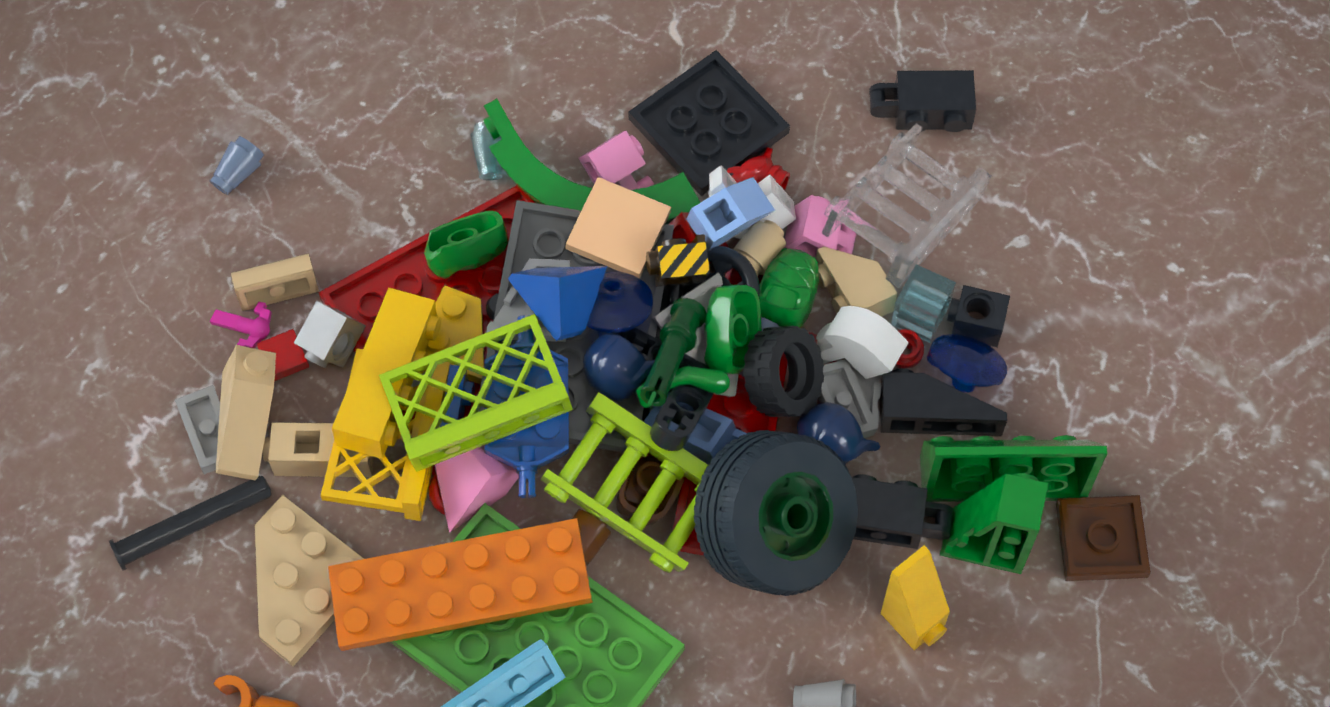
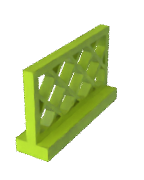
(482, 426)

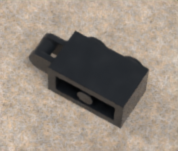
(927, 98)
(896, 513)

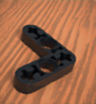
(671, 411)

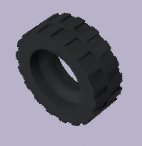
(763, 376)

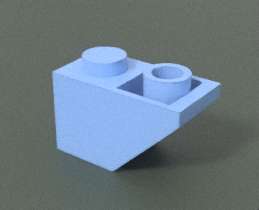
(729, 212)

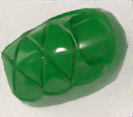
(465, 243)
(789, 288)
(730, 325)

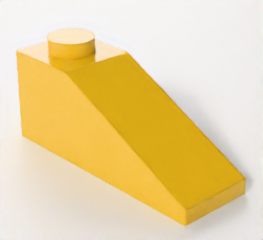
(916, 600)

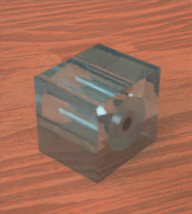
(923, 302)

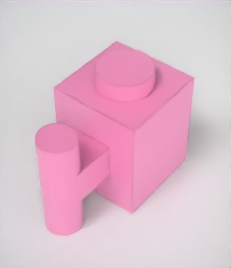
(616, 161)
(807, 229)

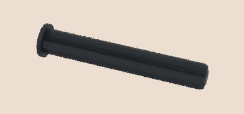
(190, 521)

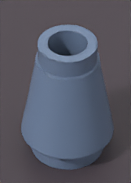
(236, 165)

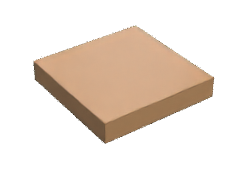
(618, 227)

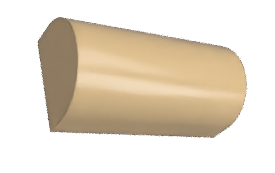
(275, 281)

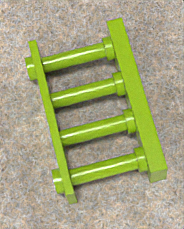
(675, 464)

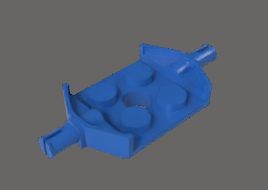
(540, 443)

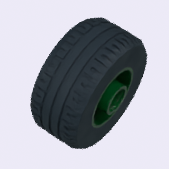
(776, 512)

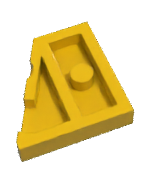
(459, 322)

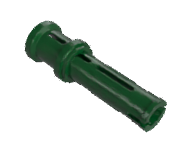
(677, 339)

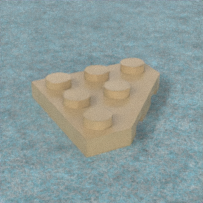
(294, 578)

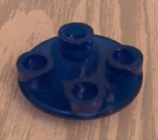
(967, 362)

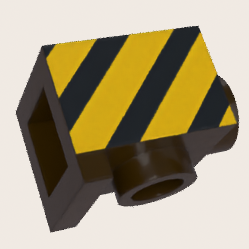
(679, 262)

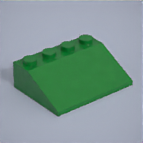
(963, 467)

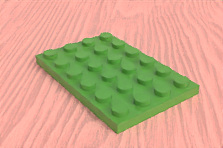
(602, 647)

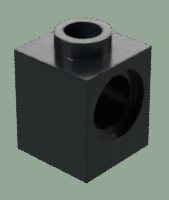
(989, 304)

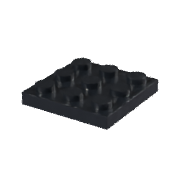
(708, 120)

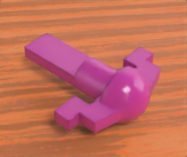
(256, 329)

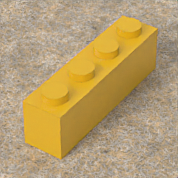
(397, 338)

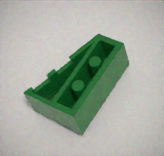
(998, 523)

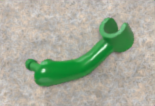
(706, 379)

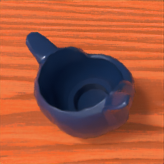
(615, 367)
(837, 429)

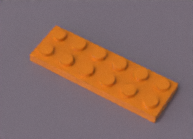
(459, 584)

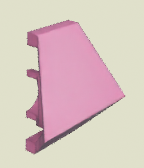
(470, 482)

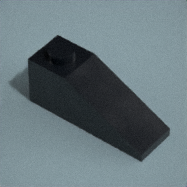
(928, 406)

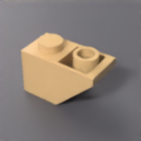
(855, 281)

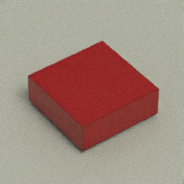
(289, 355)

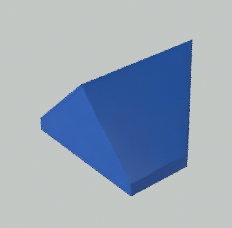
(560, 296)

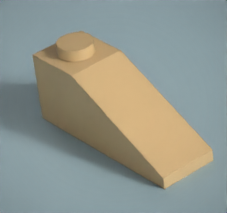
(244, 411)

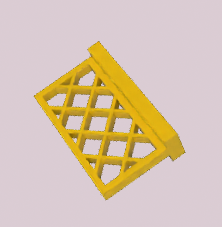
(412, 484)

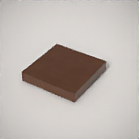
(1102, 538)

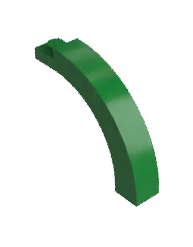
(554, 190)

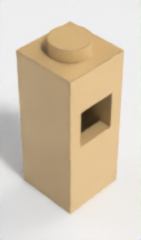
(305, 450)

